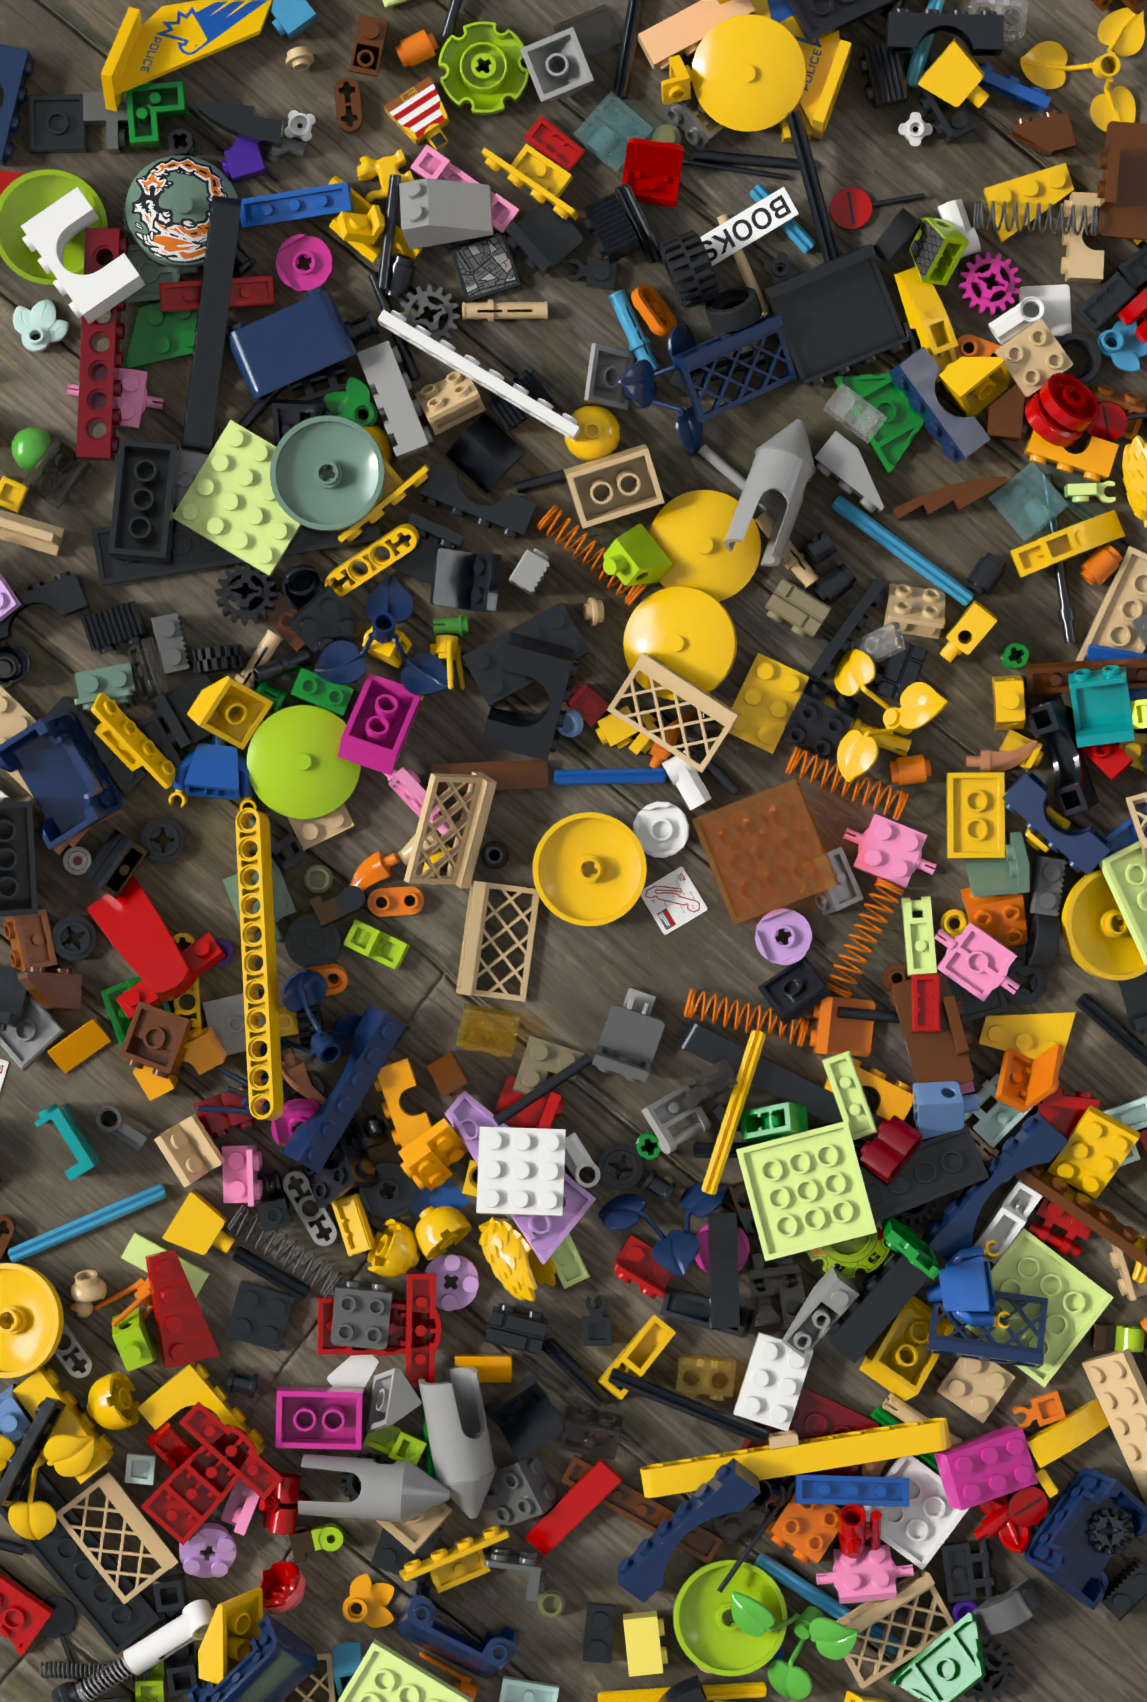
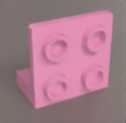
(241, 1174)

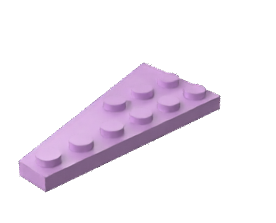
(541, 1232)

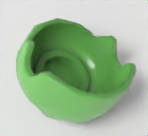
(30, 446)

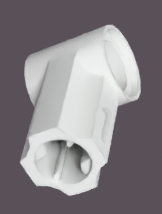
(955, 213)
(1015, 320)
(687, 781)
(576, 1158)

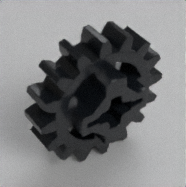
(235, 593)
(995, 1669)

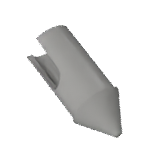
(778, 481)
(452, 1417)
(387, 1490)

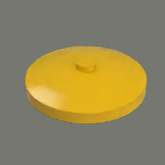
(749, 72)
(692, 537)
(685, 633)
(589, 869)
(1098, 933)
(28, 1320)

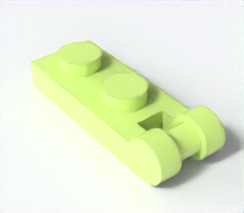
(919, 936)

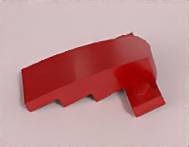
(151, 948)
(412, 1330)
(208, 1475)

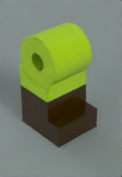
(1116, 1337)
(314, 1538)

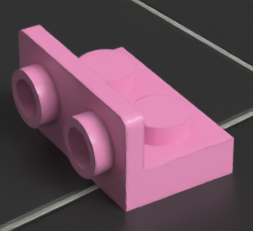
(240, 1507)

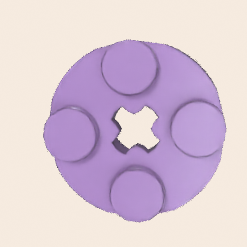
(768, 929)
(467, 1282)
(213, 1564)

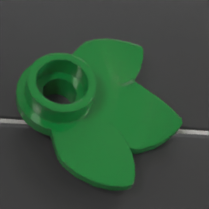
(351, 402)

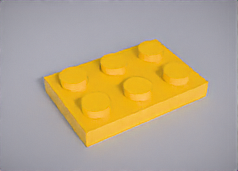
(766, 702)
(975, 815)
(1093, 1152)

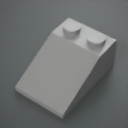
(444, 211)

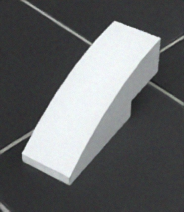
(1008, 1217)

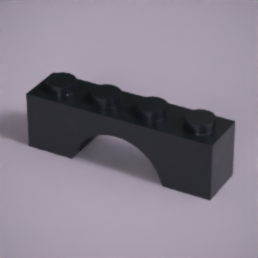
(980, 32)
(510, 514)
(63, 595)
(1072, 779)
(183, 1665)

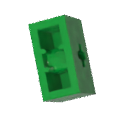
(323, 693)
(773, 1122)

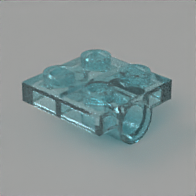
(609, 129)
(1029, 501)

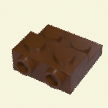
(156, 1040)

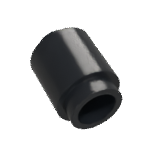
(400, 275)
(986, 574)
(834, 583)

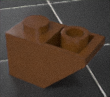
(369, 45)
(1045, 135)
(1005, 416)
(53, 990)
(448, 1075)

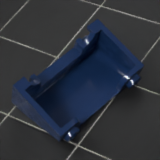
(290, 343)
(61, 776)
(1062, 1544)
(483, 1659)
(267, 1673)

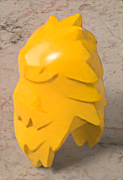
(1135, 476)
(514, 1258)

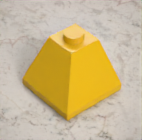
(976, 383)
(230, 711)

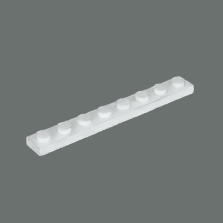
(470, 368)

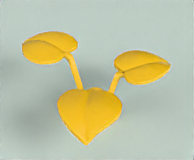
(1124, 34)
(918, 706)
(70, 1458)

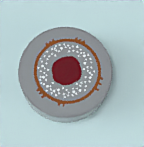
(77, 860)

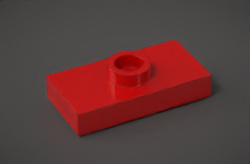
(554, 144)
(1108, 759)
(926, 1003)
(170, 1445)

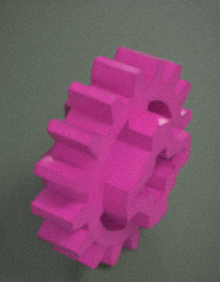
(1002, 287)

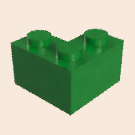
(148, 105)

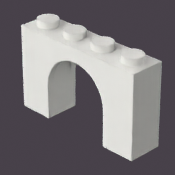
(90, 293)

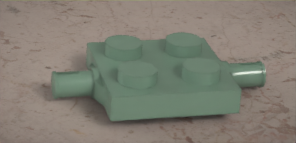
(152, 274)
(282, 901)

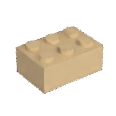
(614, 486)

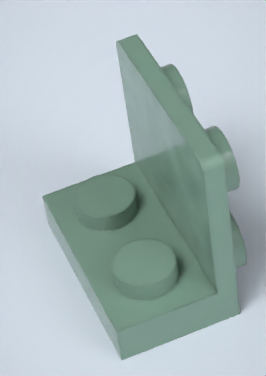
(114, 681)
(1001, 875)

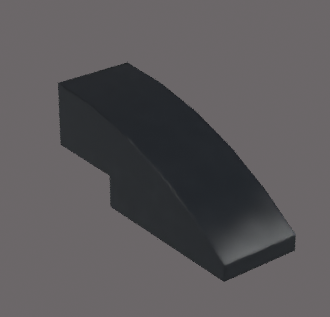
(242, 122)
(696, 1310)

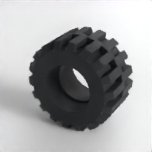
(689, 269)

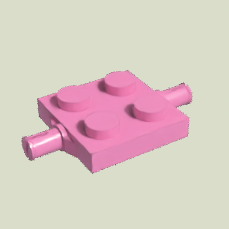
(133, 399)
(409, 790)
(889, 851)
(977, 961)
(866, 1577)

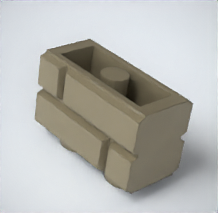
(797, 609)

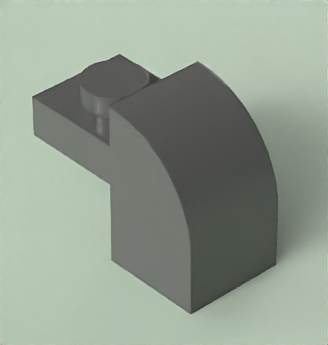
(97, 115)
(1008, 1609)

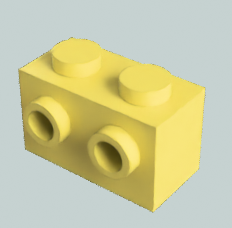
(643, 1643)

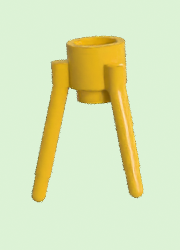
(449, 650)

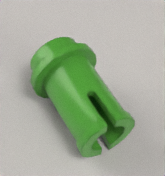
(451, 626)

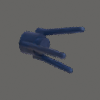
(244, 1094)

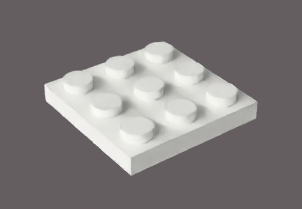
(521, 1171)
(928, 1520)

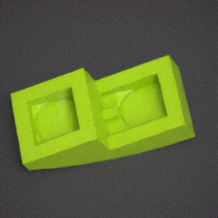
(376, 944)
(396, 1443)
(154, 1688)

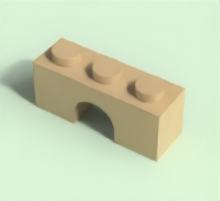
(1081, 262)

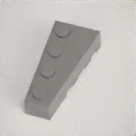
(394, 402)

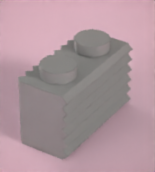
(530, 571)

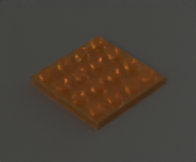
(765, 851)

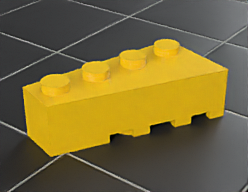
(72, 1421)

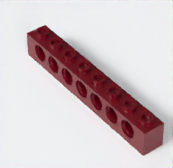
(98, 242)

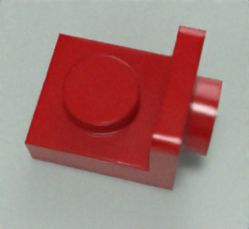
(587, 703)

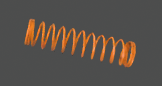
(553, 514)
(794, 761)
(879, 882)
(690, 1012)

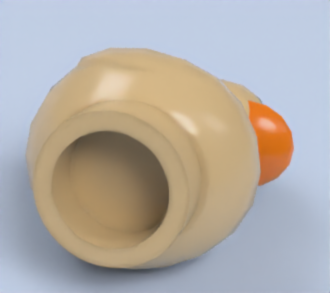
(85, 1290)

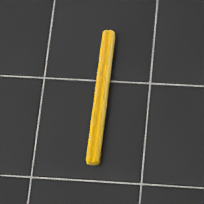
(733, 1112)
(713, 1692)

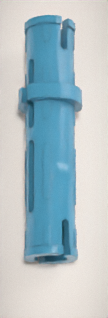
(638, 342)

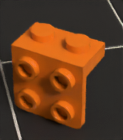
(998, 916)
(840, 1034)
(1028, 1081)
(805, 1529)

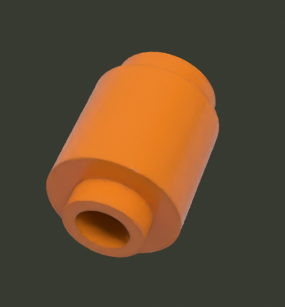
(416, 48)
(1101, 565)
(909, 770)

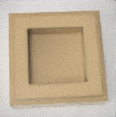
(783, 1439)

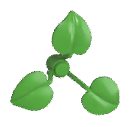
(831, 1640)

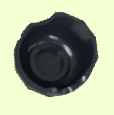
(301, 585)
(13, 665)
(694, 731)

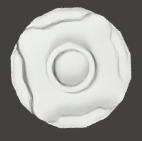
(661, 829)

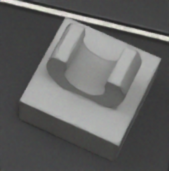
(639, 1001)

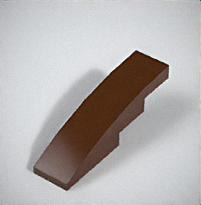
(958, 494)
(507, 774)

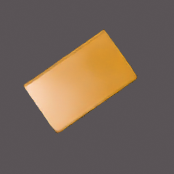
(79, 1045)
(490, 1367)

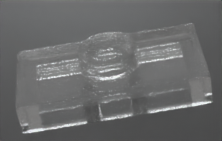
(881, 642)

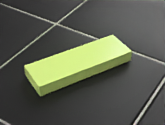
(849, 1094)
(141, 1246)

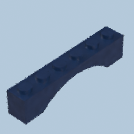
(371, 1046)
(1033, 1145)
(725, 1493)

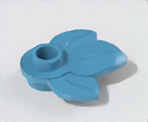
(1126, 349)

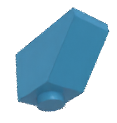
(292, 17)
(346, 1660)

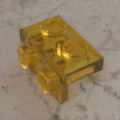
(488, 1030)

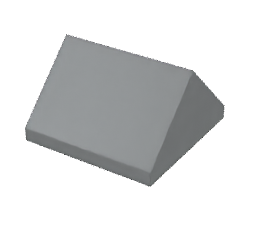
(557, 66)
(604, 372)
(390, 1400)

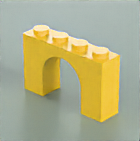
(187, 1389)

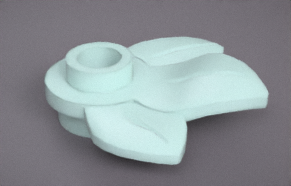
(39, 321)

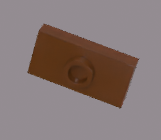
(278, 618)

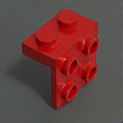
(653, 171)
(1066, 1109)
(534, 1116)

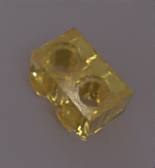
(706, 1367)

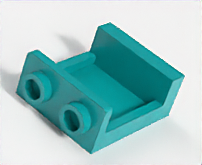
(1101, 706)
(74, 1137)

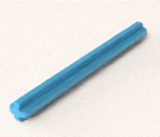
(902, 550)
(87, 1223)
(815, 1595)

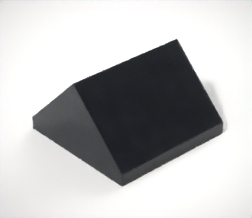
(485, 453)

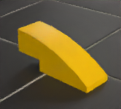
(639, 1353)
(1067, 1433)

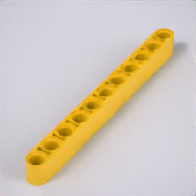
(267, 974)
(808, 1456)

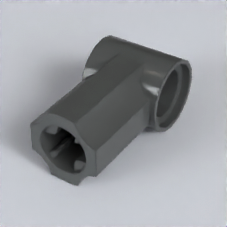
(126, 1127)

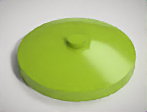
(27, 198)
(298, 764)
(706, 1622)

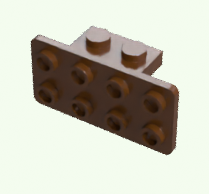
(1123, 182)
(936, 1054)

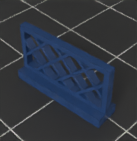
(734, 342)
(992, 1350)

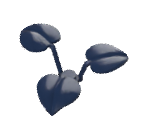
(640, 386)
(385, 607)
(306, 989)
(678, 1248)

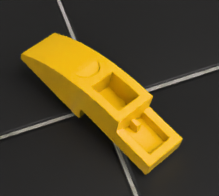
(928, 317)
(1067, 543)

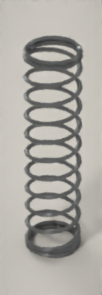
(979, 218)
(324, 1292)

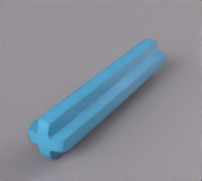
(791, 227)

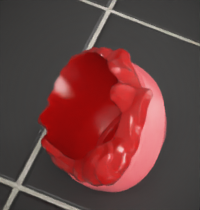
(282, 1587)

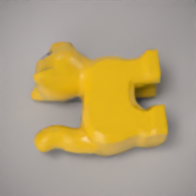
(383, 167)

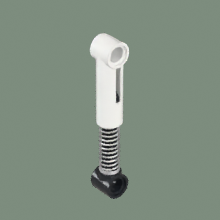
(143, 1655)

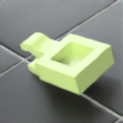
(1082, 492)

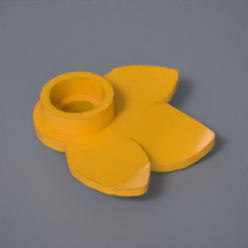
(373, 1601)

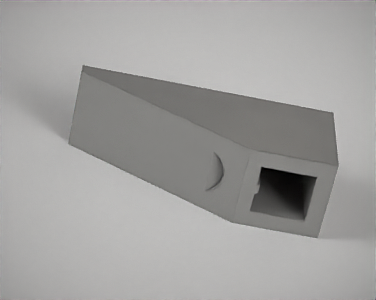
(846, 465)
(820, 1311)

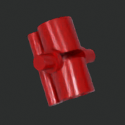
(282, 1505)
(855, 1530)

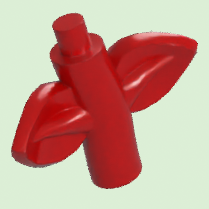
(998, 1522)

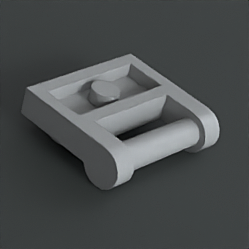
(668, 1112)

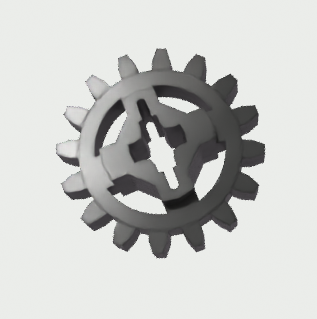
(440, 310)

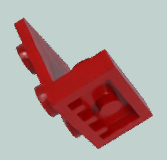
(638, 1265)

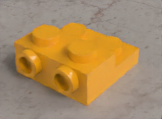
(431, 1154)

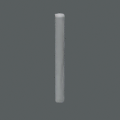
(726, 470)

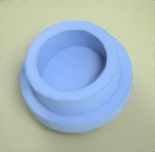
(572, 724)

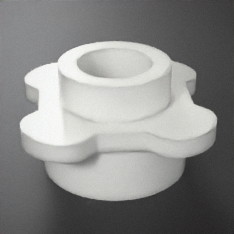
(296, 118)
(907, 129)

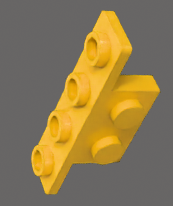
(538, 174)
(373, 251)
(392, 492)
(129, 742)
(457, 1564)

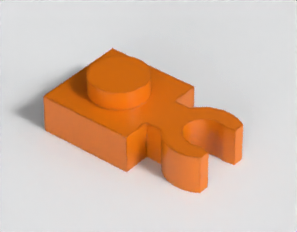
(1044, 1408)

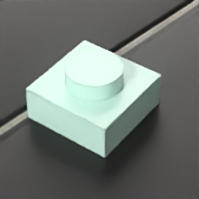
(140, 1468)

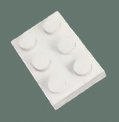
(772, 1383)

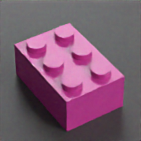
(379, 724)
(319, 1417)
(986, 1467)

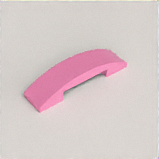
(435, 166)

